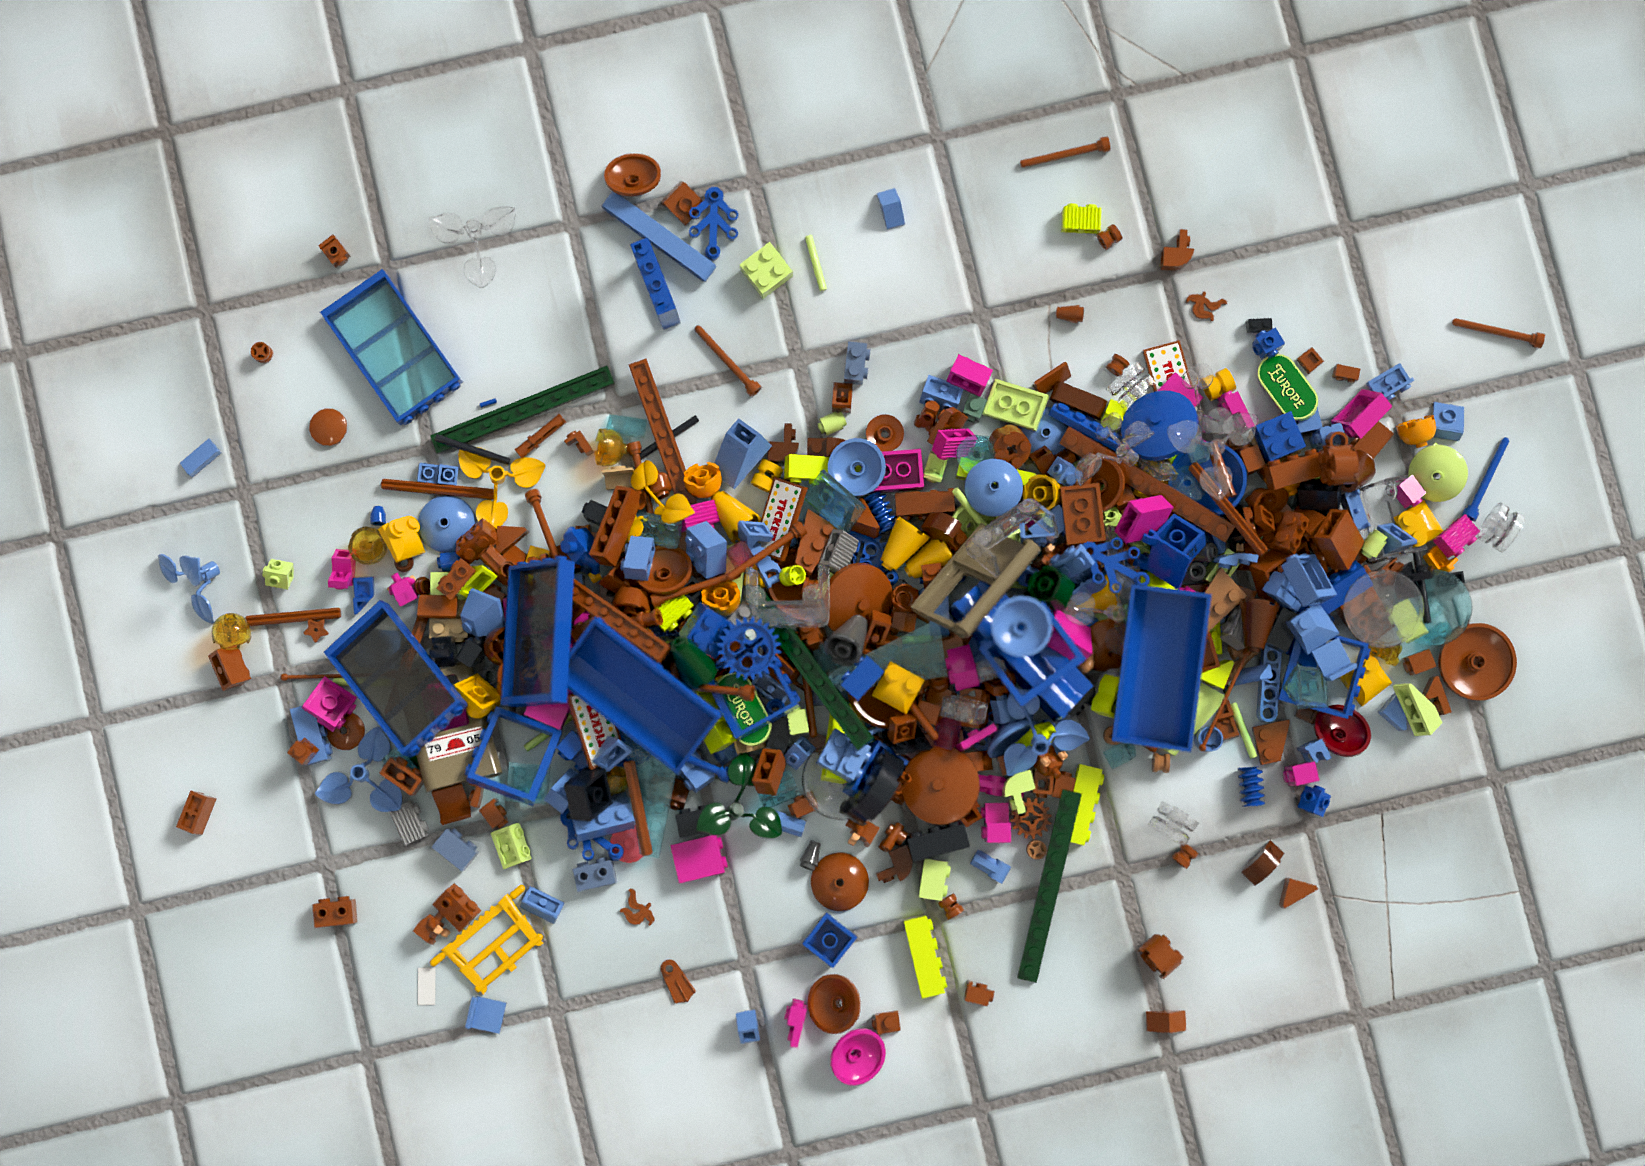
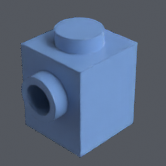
(1063, 472)
(799, 752)
(747, 1026)

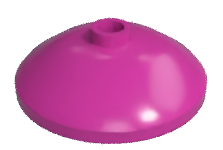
(865, 1060)

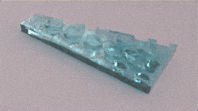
(916, 651)
(656, 790)

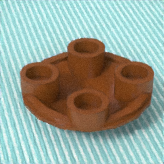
(328, 427)

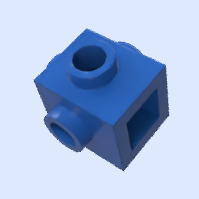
(1268, 343)
(1314, 800)

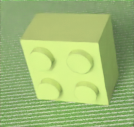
(766, 270)

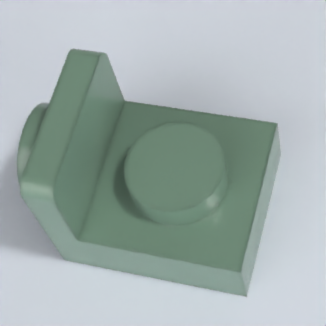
(974, 407)

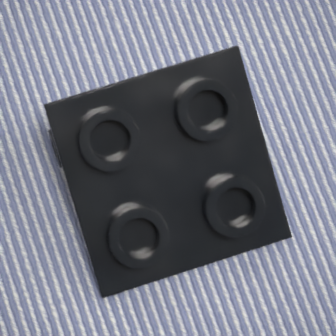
(917, 744)

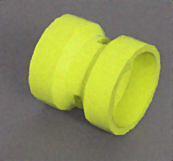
(792, 575)

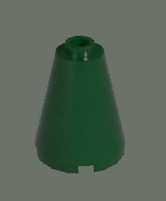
(692, 663)

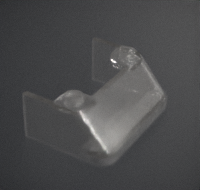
(1378, 511)
(1005, 525)
(805, 613)

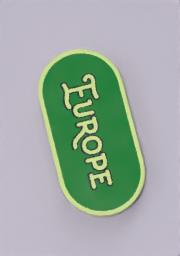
(1288, 387)
(746, 711)

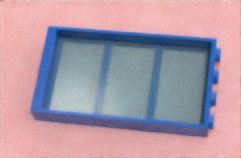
(391, 347)

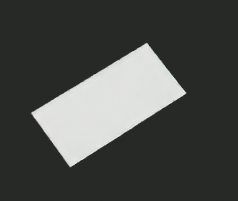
(426, 986)

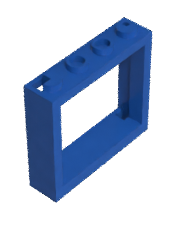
(655, 283)
(1353, 690)
(1022, 700)
(729, 715)
(502, 789)

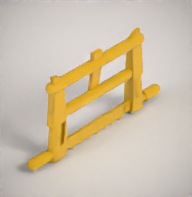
(467, 968)

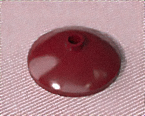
(1352, 732)

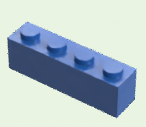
(1341, 583)

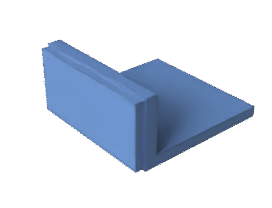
(1448, 421)
(1039, 539)
(1333, 660)
(485, 1014)

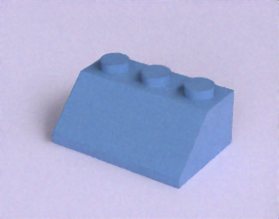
(614, 819)

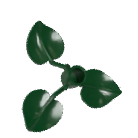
(717, 820)

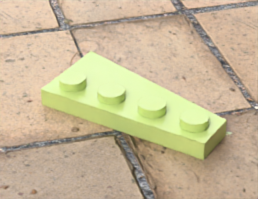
(1208, 703)

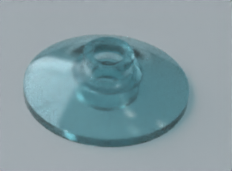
(969, 445)
(1193, 491)

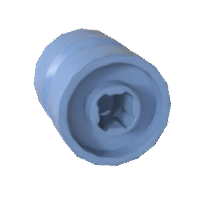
(1214, 741)

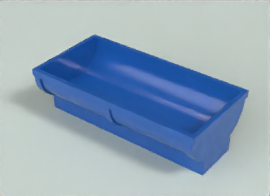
(1161, 667)
(1029, 670)
(638, 695)

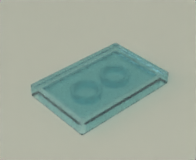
(834, 502)

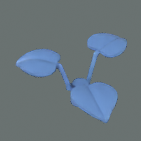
(191, 567)
(1067, 737)
(385, 797)

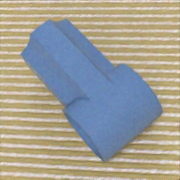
(791, 824)
(993, 867)

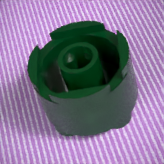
(1051, 588)

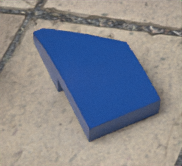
(362, 592)

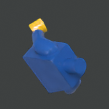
(577, 545)

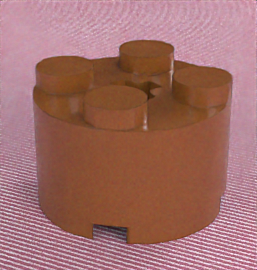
(1018, 443)
(1338, 465)
(632, 601)
(1160, 955)

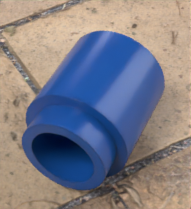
(446, 560)

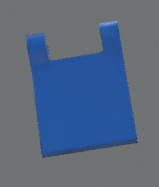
(1164, 560)

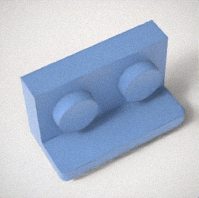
(942, 392)
(1072, 561)

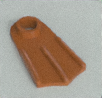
(677, 982)

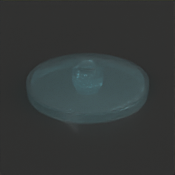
(1449, 609)

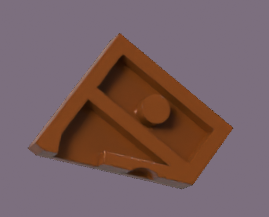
(1270, 741)

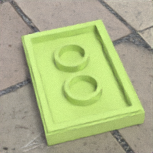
(1015, 405)

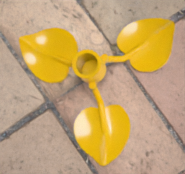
(526, 474)
(676, 506)

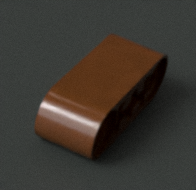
(1078, 400)

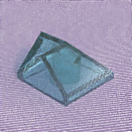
(1307, 687)

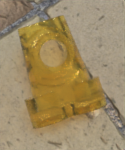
(1389, 654)

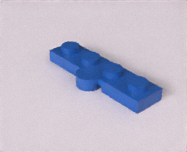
(1083, 423)

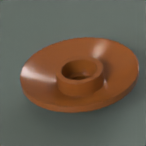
(889, 424)
(354, 734)

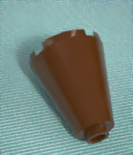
(1365, 473)
(1257, 622)

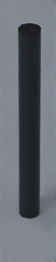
(677, 431)
(472, 449)
(1422, 588)

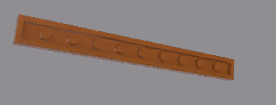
(1152, 487)

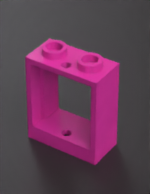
(1362, 413)

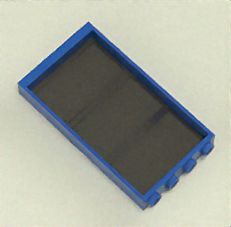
(537, 632)
(395, 679)

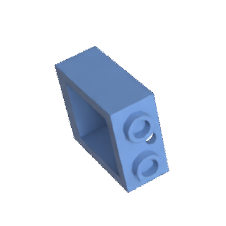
(1308, 579)

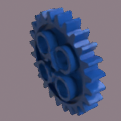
(869, 542)
(760, 662)

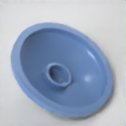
(1056, 432)
(854, 453)
(986, 499)
(459, 518)
(1036, 626)
(1006, 736)

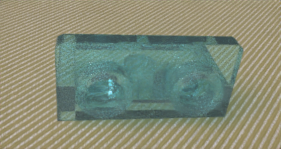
(664, 534)

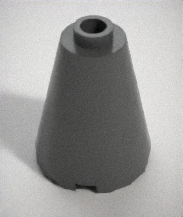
(847, 641)

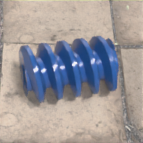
(880, 512)
(1251, 786)

